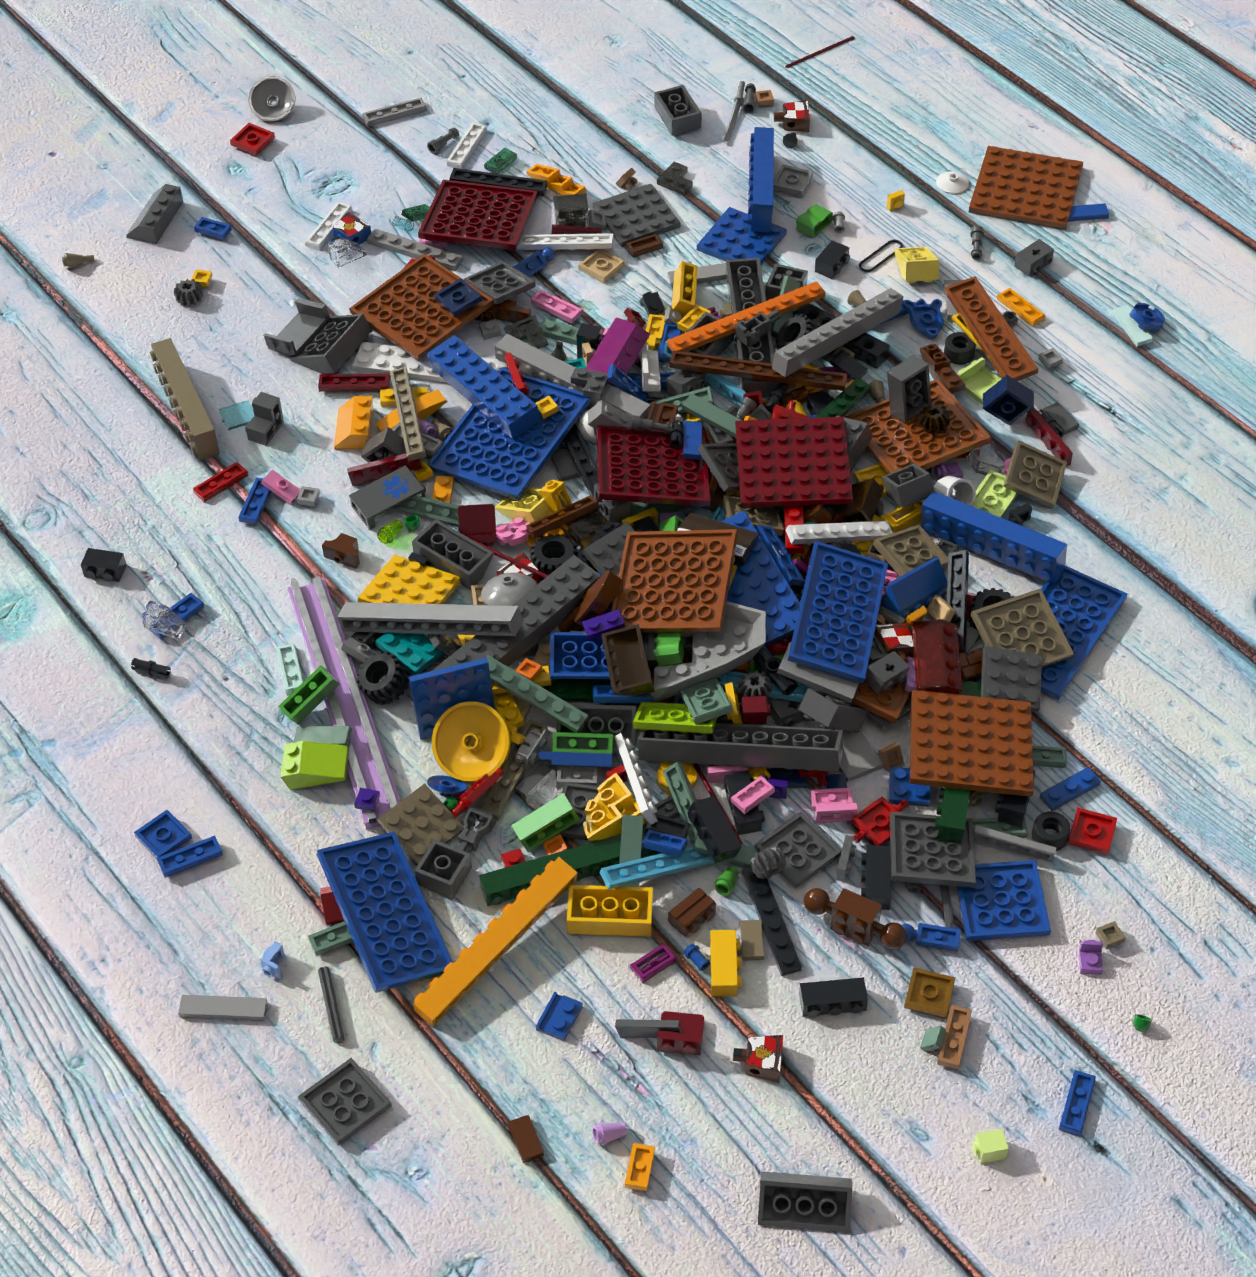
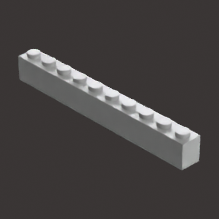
(837, 332)
(550, 369)
(430, 618)

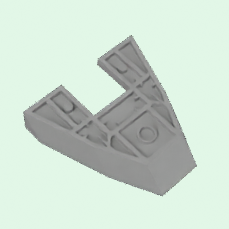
(715, 652)

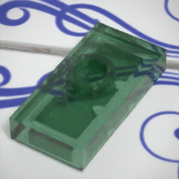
(500, 161)
(416, 213)

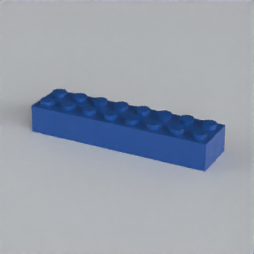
(761, 179)
(484, 387)
(994, 537)

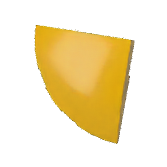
(607, 809)

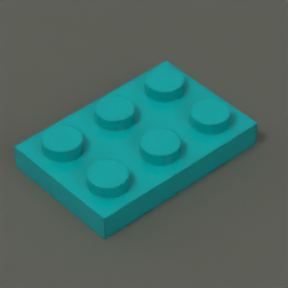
(411, 649)

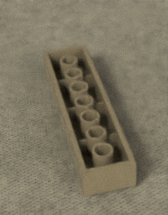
(184, 399)

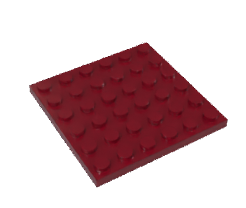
(478, 214)
(793, 462)
(647, 470)

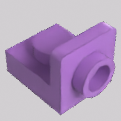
(951, 469)
(1090, 957)

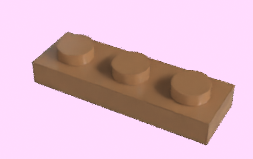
(955, 1037)

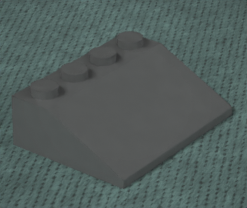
(334, 343)

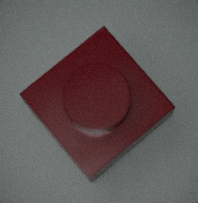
(634, 317)

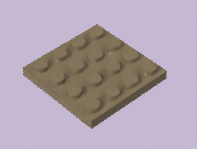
(1024, 626)

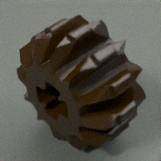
(934, 418)

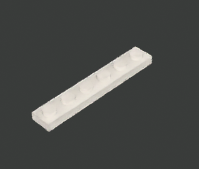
(566, 241)
(837, 531)
(637, 781)

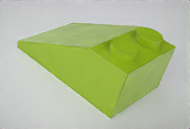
(313, 764)

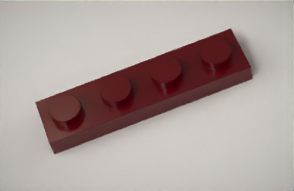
(353, 382)
(1048, 436)
(380, 468)

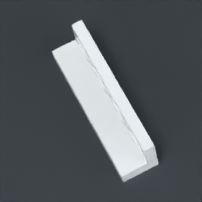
(650, 369)

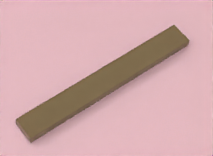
(407, 414)

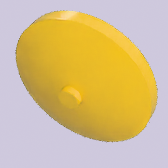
(471, 741)

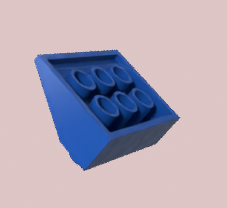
(577, 657)

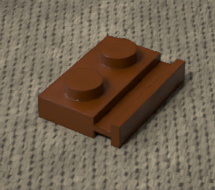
(663, 413)

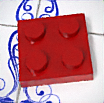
(252, 139)
(1092, 831)

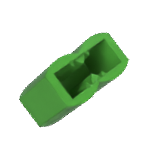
(814, 220)
(669, 648)

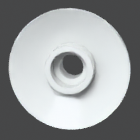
(952, 182)

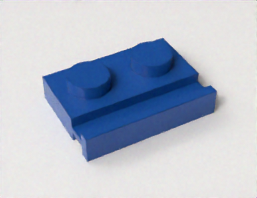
(559, 1016)

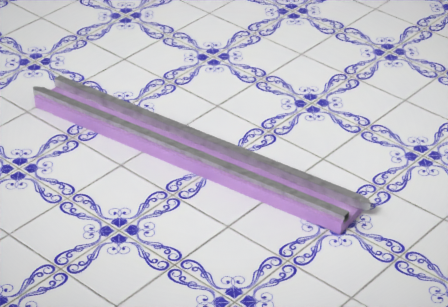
(347, 703)

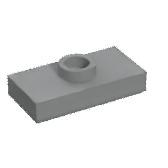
(356, 649)

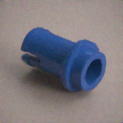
(696, 957)

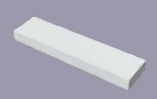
(466, 145)
(325, 229)

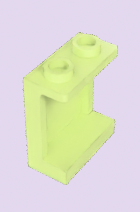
(977, 379)

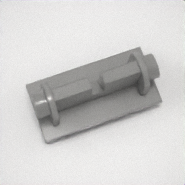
(535, 741)

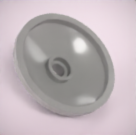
(269, 90)
(506, 589)

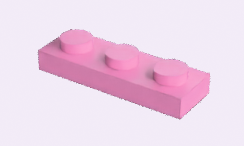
(556, 306)

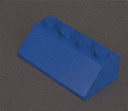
(915, 588)

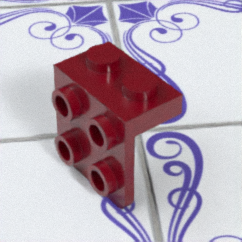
(478, 522)
(687, 1042)

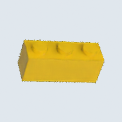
(684, 288)
(724, 963)

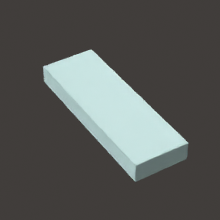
(1131, 327)
(289, 667)

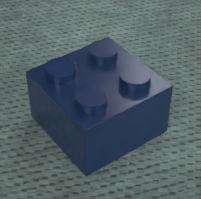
(1008, 400)

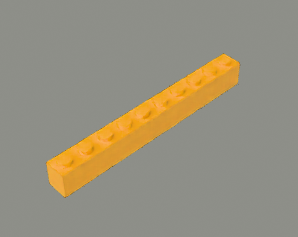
(495, 941)

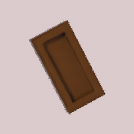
(644, 245)
(525, 1138)

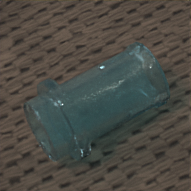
(403, 223)

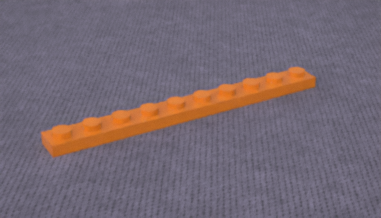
(726, 325)

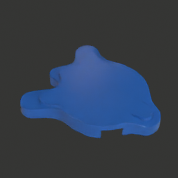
(925, 317)

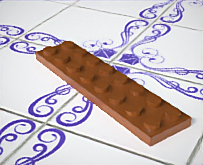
(990, 329)

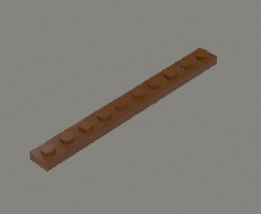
(756, 370)

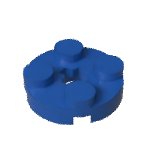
(1147, 317)

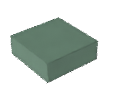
(933, 1038)

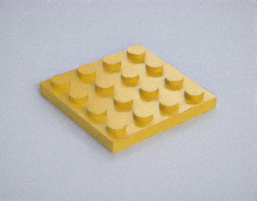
(409, 583)

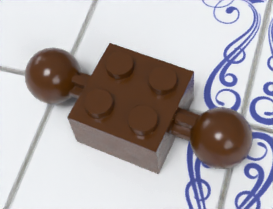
(855, 917)

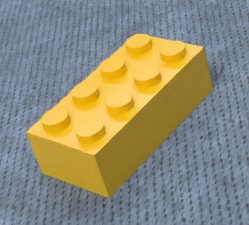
(611, 911)

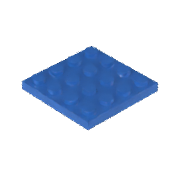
(733, 238)
(443, 688)
(1004, 902)

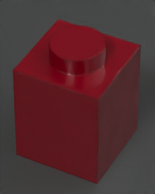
(755, 710)

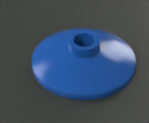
(446, 785)

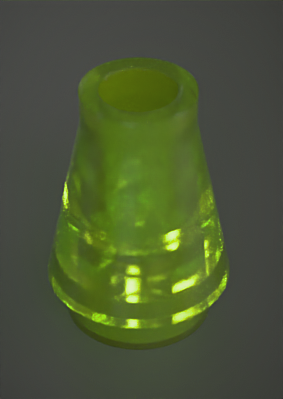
(388, 532)

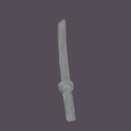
(738, 101)

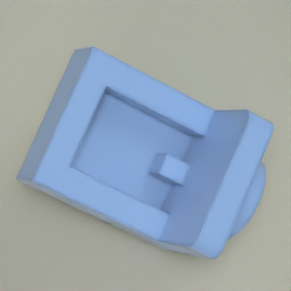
(271, 959)

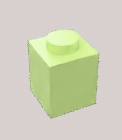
(990, 1146)

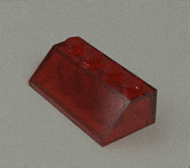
(937, 656)

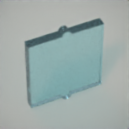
(237, 415)

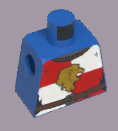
(351, 228)

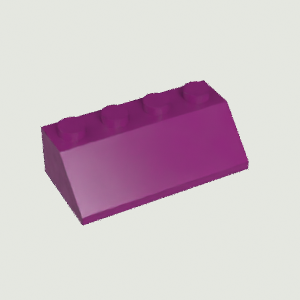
(618, 347)

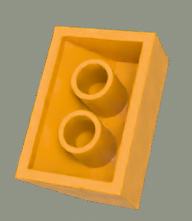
(354, 423)

